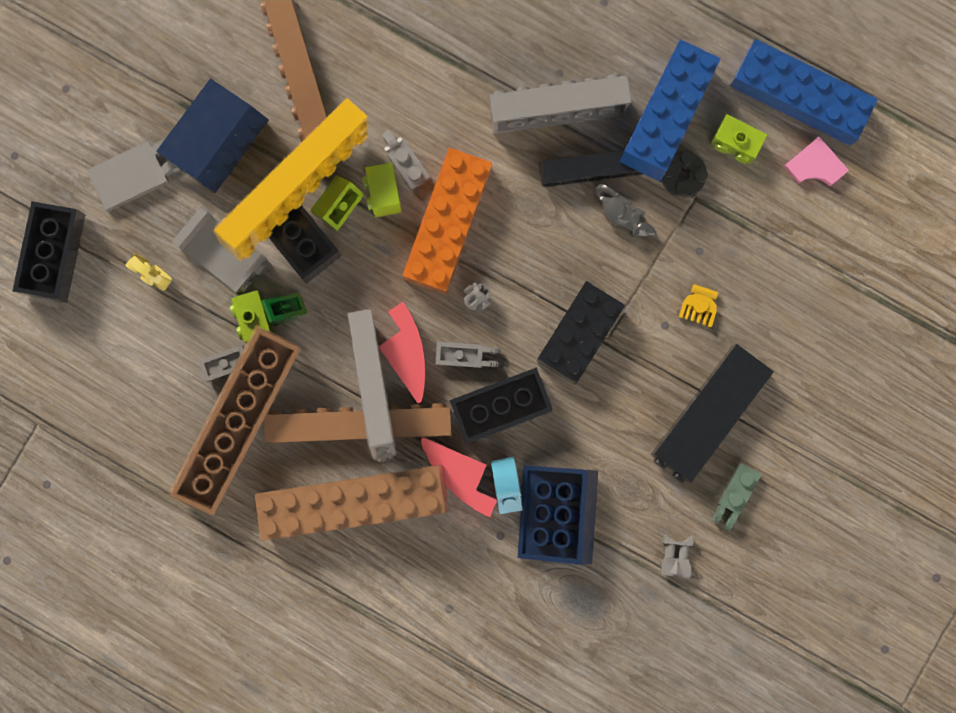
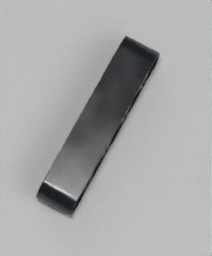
(584, 169)

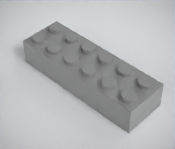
(559, 103)

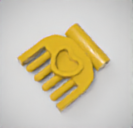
(700, 302)

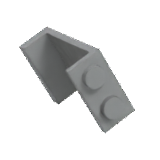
(203, 246)

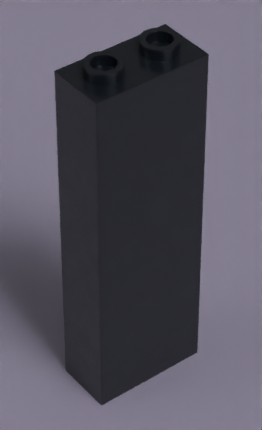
(711, 414)

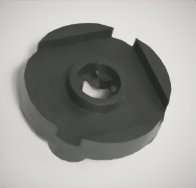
(697, 174)

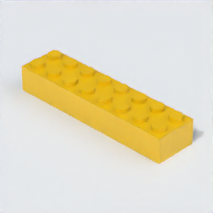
(293, 180)

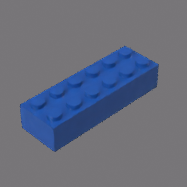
(803, 92)
(670, 110)

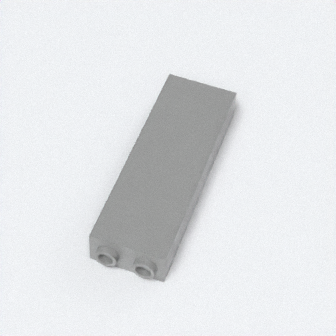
(372, 385)

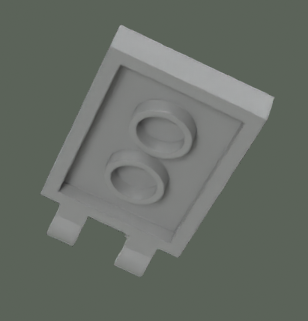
(130, 175)

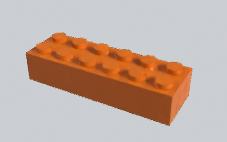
(447, 221)

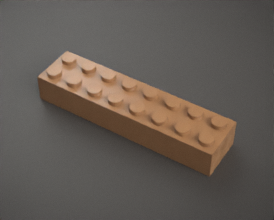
(234, 420)
(352, 503)

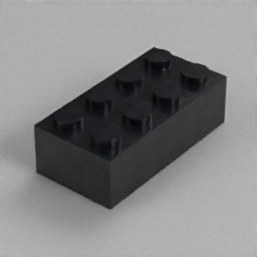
(304, 244)
(49, 252)
(580, 333)
(501, 405)

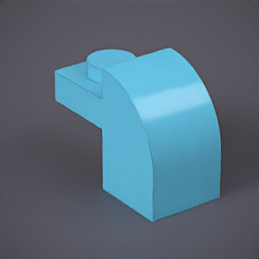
(506, 485)

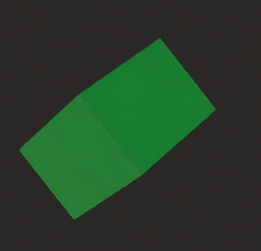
(284, 308)

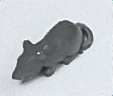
(619, 213)

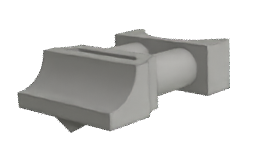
(676, 566)

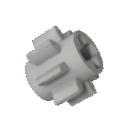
(477, 297)

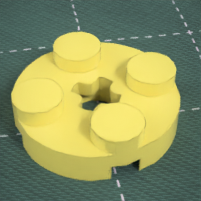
(150, 273)

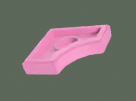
(817, 163)

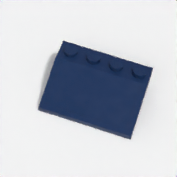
(212, 135)
(558, 514)

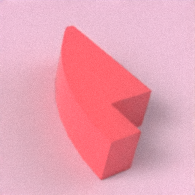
(406, 352)
(461, 475)

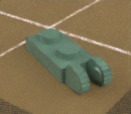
(736, 494)

